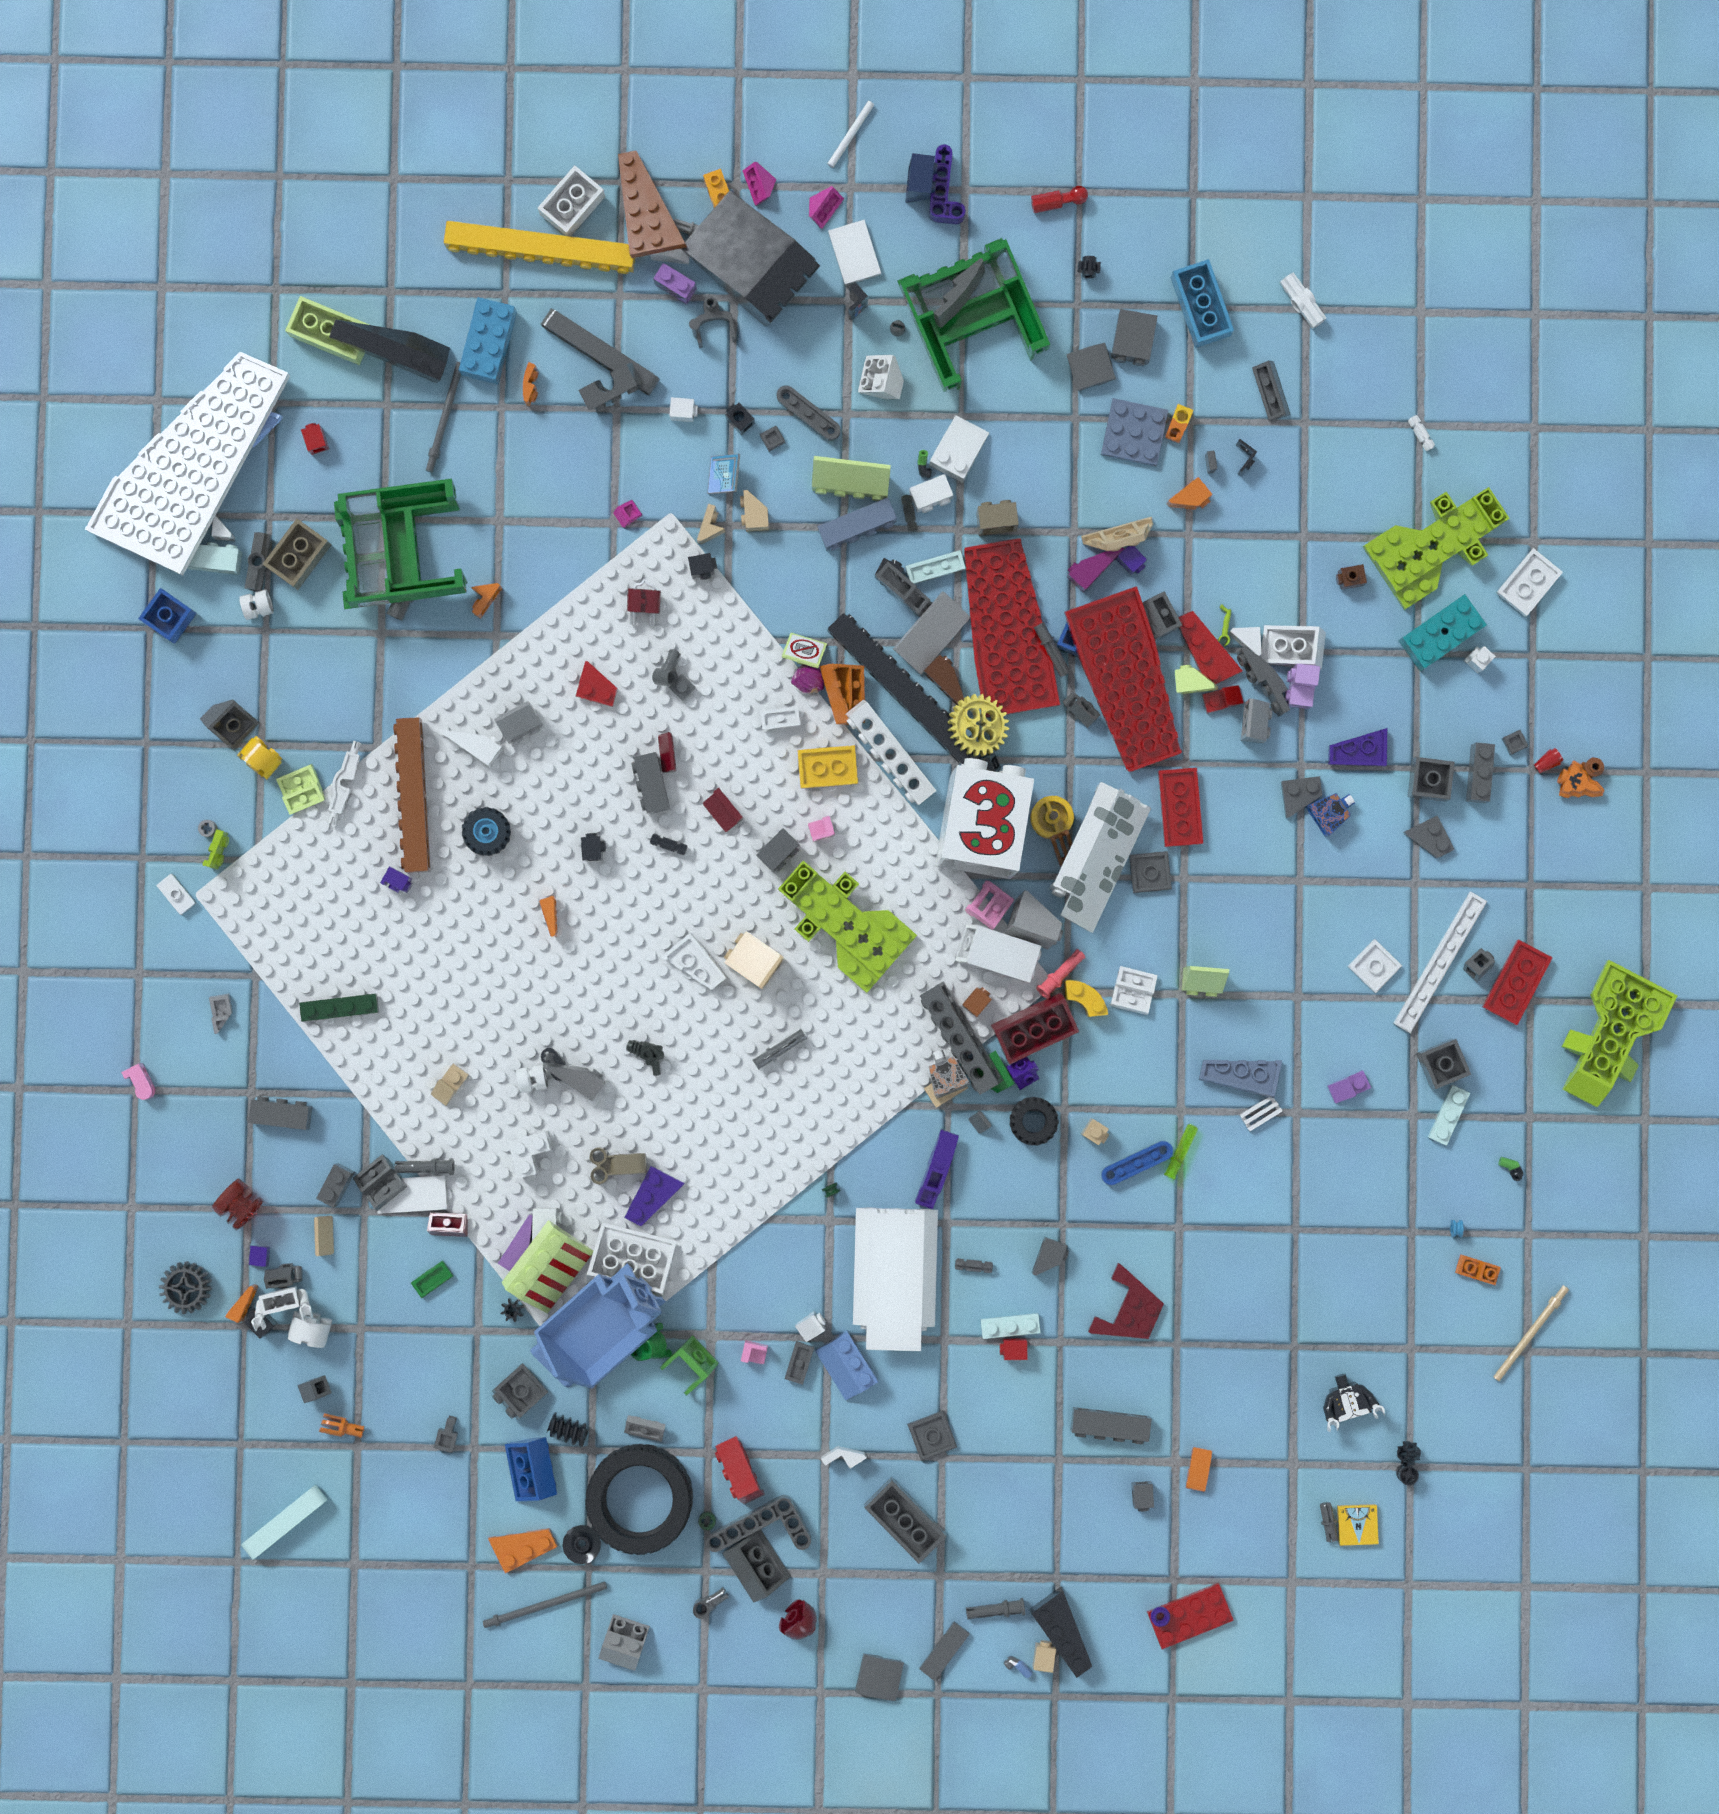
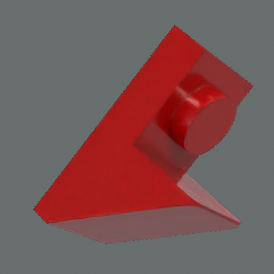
(1222, 698)

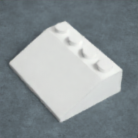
(645, 1253)

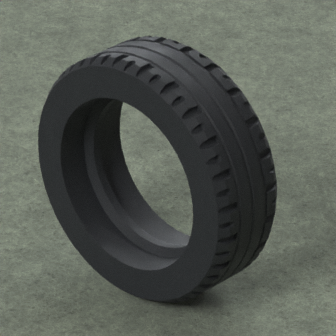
(639, 1542)

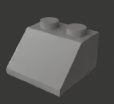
(1255, 721)
(519, 722)

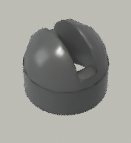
(897, 331)

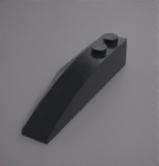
(394, 346)

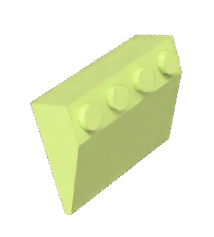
(850, 478)

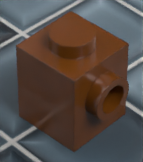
(1351, 577)

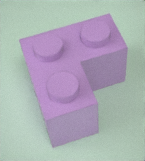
(1302, 684)

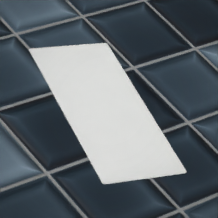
(419, 1195)

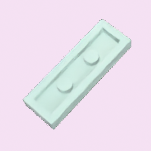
(935, 567)
(1448, 1115)
(1010, 1326)

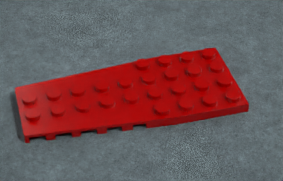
(1003, 618)
(1125, 676)

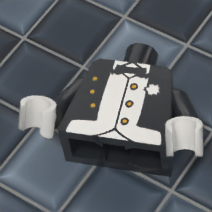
(1348, 1402)

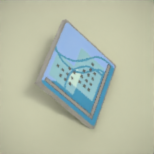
(723, 474)

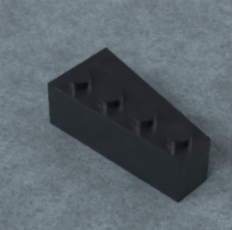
(1060, 1627)

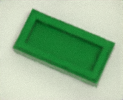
(432, 1279)

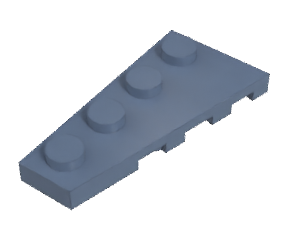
(1249, 1076)

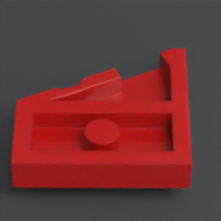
(595, 686)

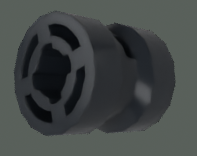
(1408, 1477)

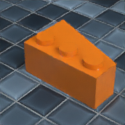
(844, 688)

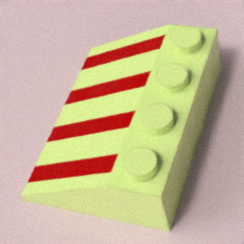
(547, 1267)

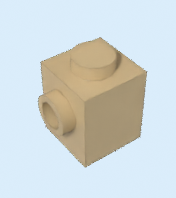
(1095, 1132)
(1044, 1656)

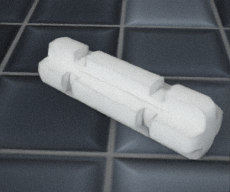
(1421, 433)

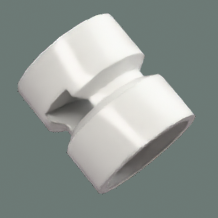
(262, 601)
(525, 1081)

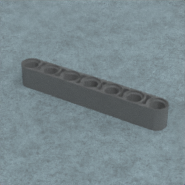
(595, 348)

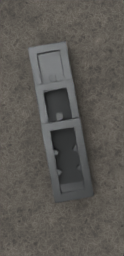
(963, 288)
(903, 589)

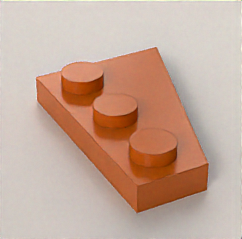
(521, 1548)

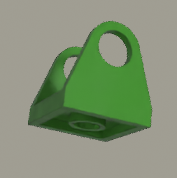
(697, 1358)

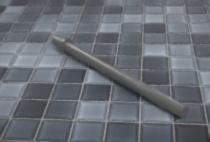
(496, 1620)

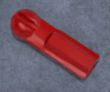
(1056, 199)

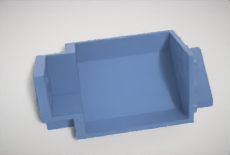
(597, 1328)

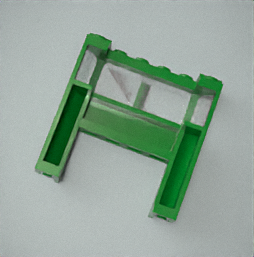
(995, 301)
(384, 544)

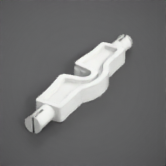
(347, 772)

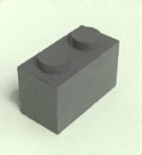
(778, 850)
(335, 1185)

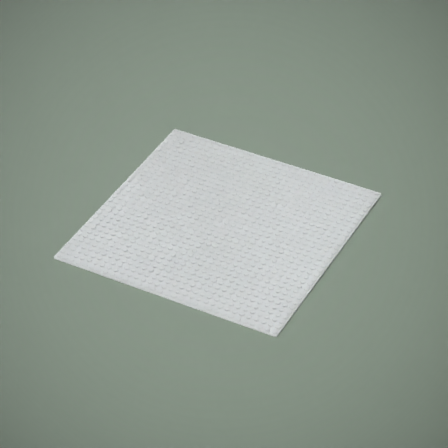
(484, 986)

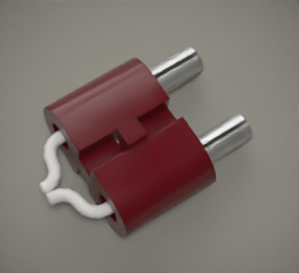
(643, 601)

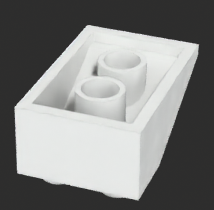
(958, 449)
(1293, 645)

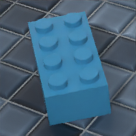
(1202, 303)
(487, 340)

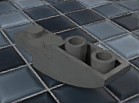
(1261, 672)

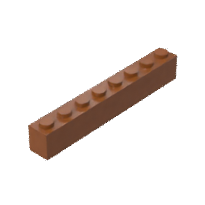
(412, 795)

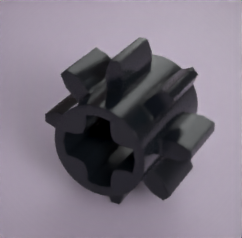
(1089, 267)
(510, 1314)
(1408, 1453)

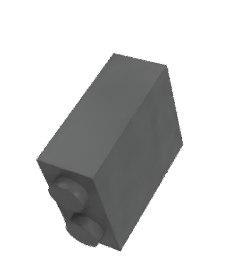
(1133, 337)

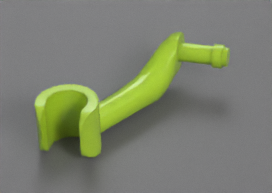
(1225, 624)

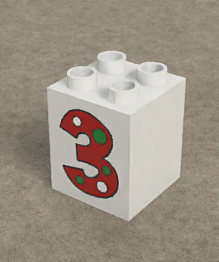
(985, 819)

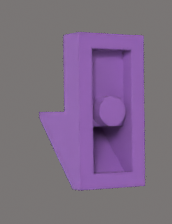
(1349, 1086)

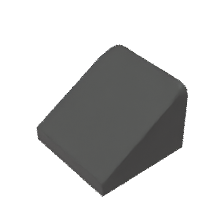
(979, 1122)

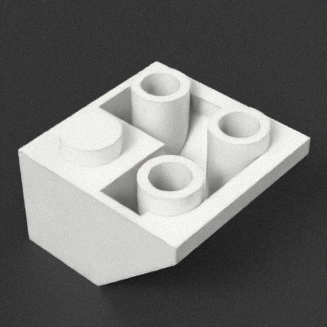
(881, 377)

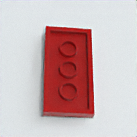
(1180, 807)
(1517, 982)
(1192, 1615)

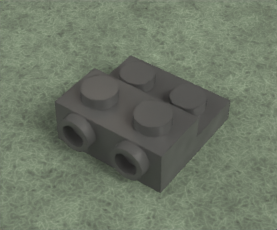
(519, 1392)

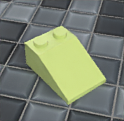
(1204, 980)

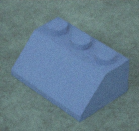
(846, 1365)

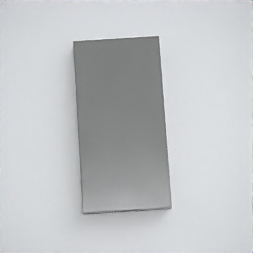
(931, 632)

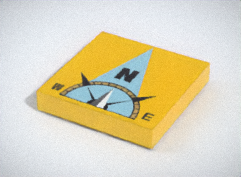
(1357, 1524)

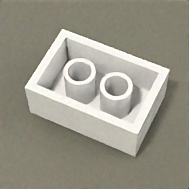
(571, 202)

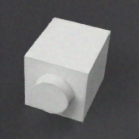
(683, 409)

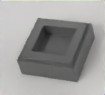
(772, 438)
(1210, 462)
(1515, 742)

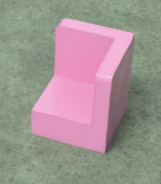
(821, 829)
(754, 1352)

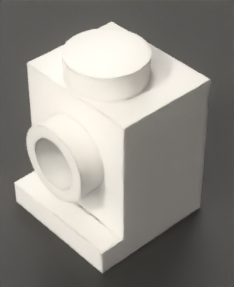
(1479, 659)

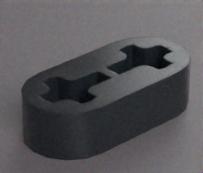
(557, 1058)

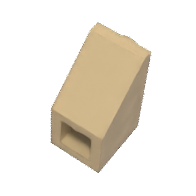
(755, 513)

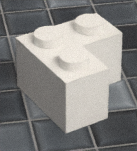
(523, 1152)

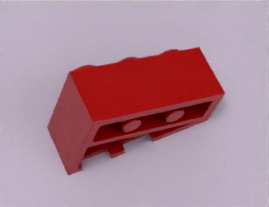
(738, 1470)

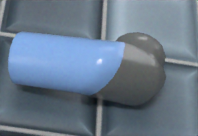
(1019, 1665)

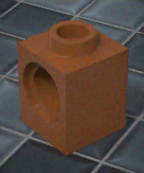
(977, 1001)

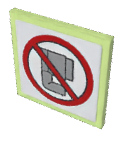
(804, 650)

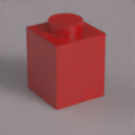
(314, 438)
(1014, 1349)

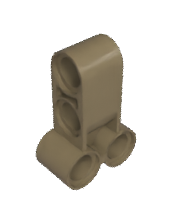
(618, 1164)

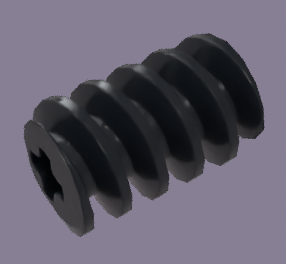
(568, 1430)

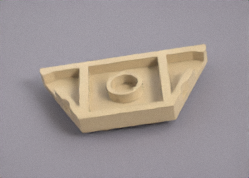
(1119, 536)

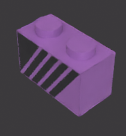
(675, 283)

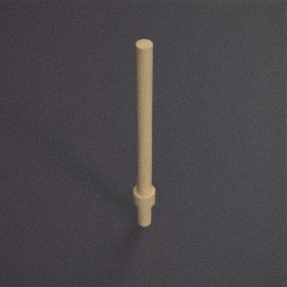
(1554, 1303)

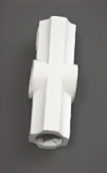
(1303, 300)

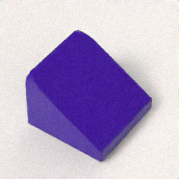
(259, 1256)

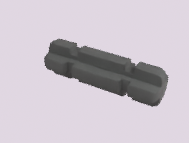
(973, 1265)

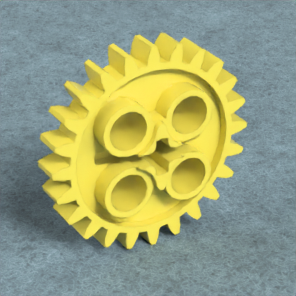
(994, 728)

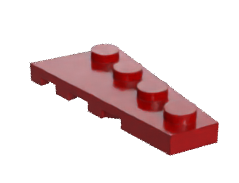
(1206, 650)

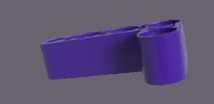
(942, 183)

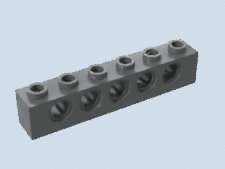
(970, 1043)

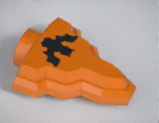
(1577, 782)

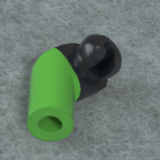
(921, 462)
(1513, 1167)

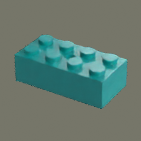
(1427, 642)

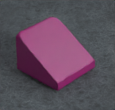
(627, 513)

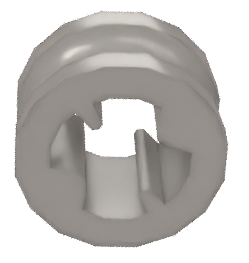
(211, 824)

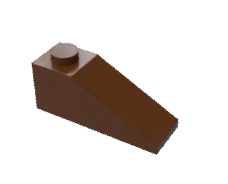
(945, 678)

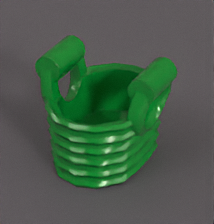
(654, 1347)

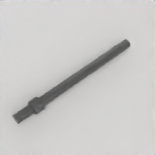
(434, 452)

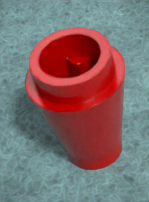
(1548, 761)

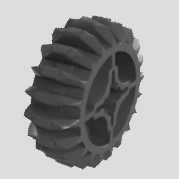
(185, 1280)

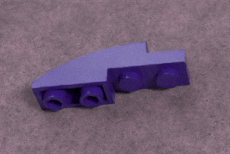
(937, 1169)

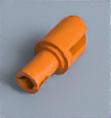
(343, 1427)

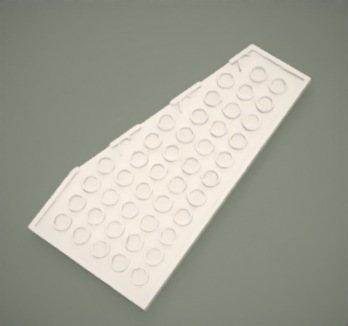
(183, 474)

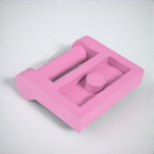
(994, 909)

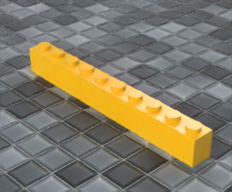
(538, 246)

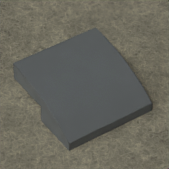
(1091, 366)
(379, 1182)
(879, 1677)

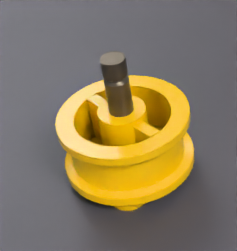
(1051, 816)

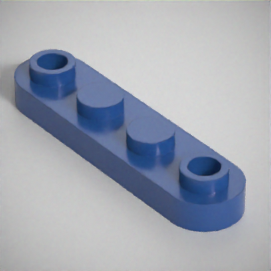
(1137, 1162)

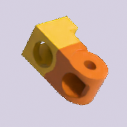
(1179, 423)

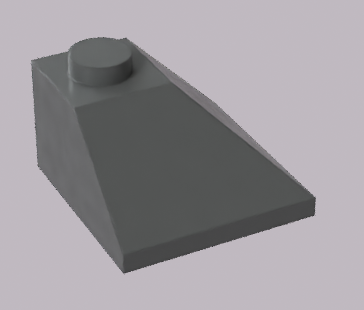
(229, 722)

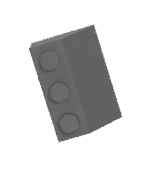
(756, 1565)

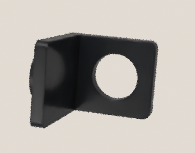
(1250, 451)

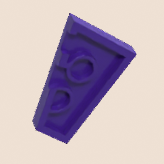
(1360, 751)
(652, 1195)

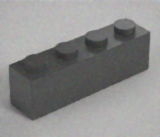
(1110, 1424)

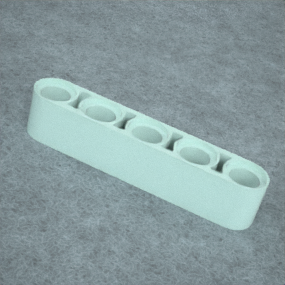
(284, 1522)

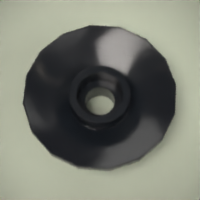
(577, 1553)

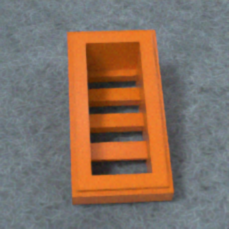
(549, 911)
(240, 1308)

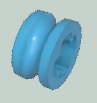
(1456, 1228)

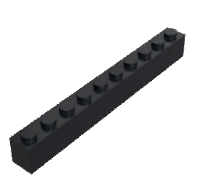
(896, 683)

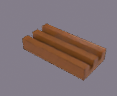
(1060, 860)

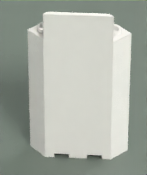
(895, 1276)

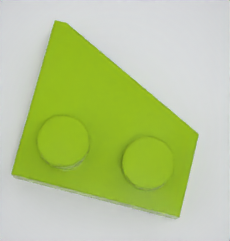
(216, 850)

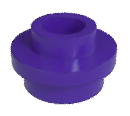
(1160, 1622)

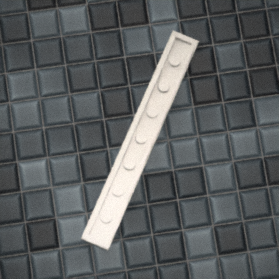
(1440, 962)

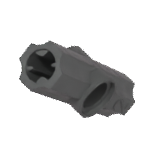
(260, 549)

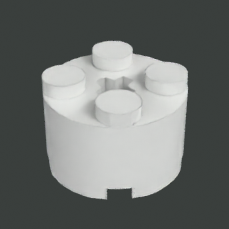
(310, 1330)

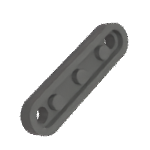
(808, 413)

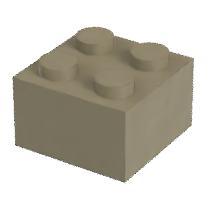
(997, 518)

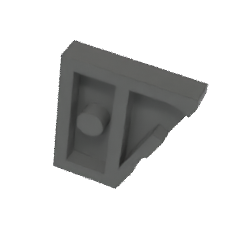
(1300, 793)
(1431, 837)

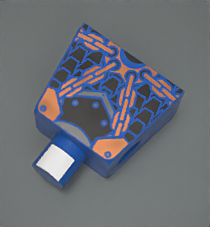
(1330, 812)

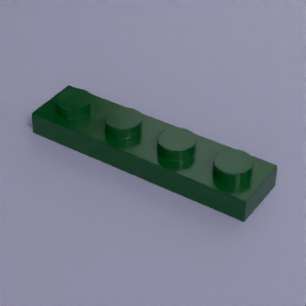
(339, 1007)

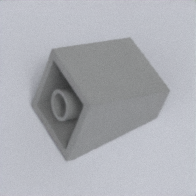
(1033, 922)

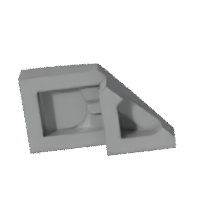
(221, 1010)

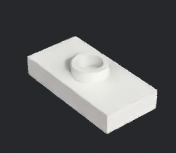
(176, 894)

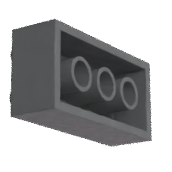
(905, 1520)

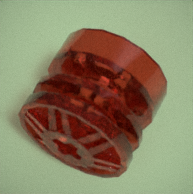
(237, 1204)

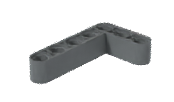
(761, 1522)

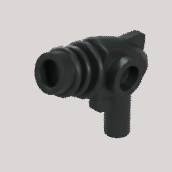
(649, 1052)

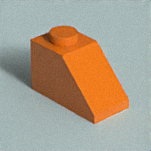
(1192, 496)

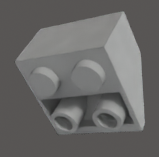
(624, 1642)

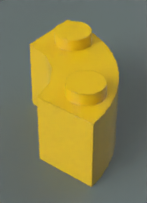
(1086, 997)

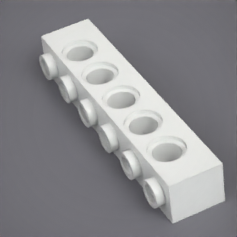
(923, 787)

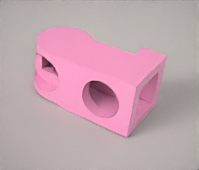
(141, 1080)

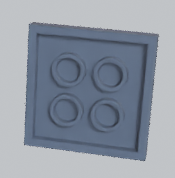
(1134, 432)

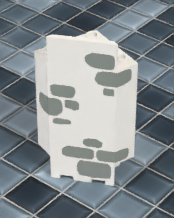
(1099, 854)

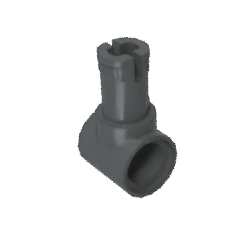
(667, 673)
(710, 1602)

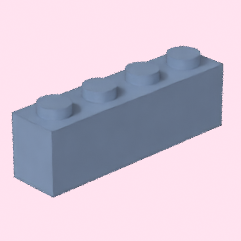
(856, 524)

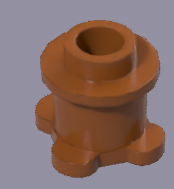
(1599, 767)

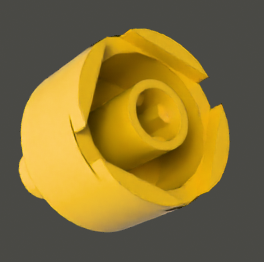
(260, 758)

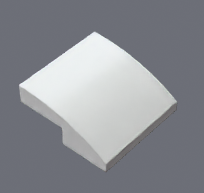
(1133, 990)

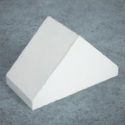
(1248, 638)

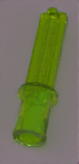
(1181, 1151)

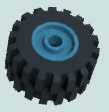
(486, 831)

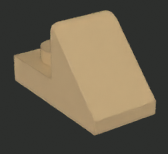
(708, 530)
(449, 1084)

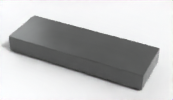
(944, 1651)

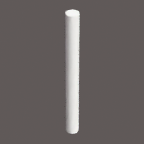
(850, 134)

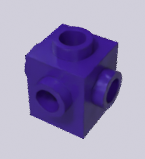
(1023, 1072)

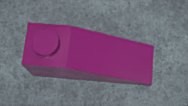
(1090, 569)

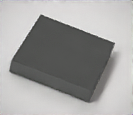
(1150, 872)
(932, 1435)

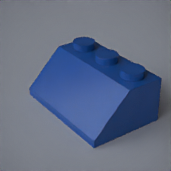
(531, 1469)

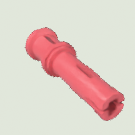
(1055, 979)

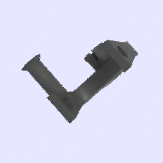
(711, 313)

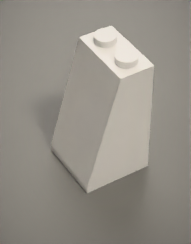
(998, 953)

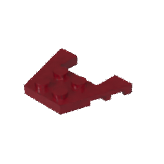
(1137, 1312)

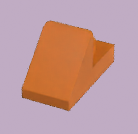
(488, 594)

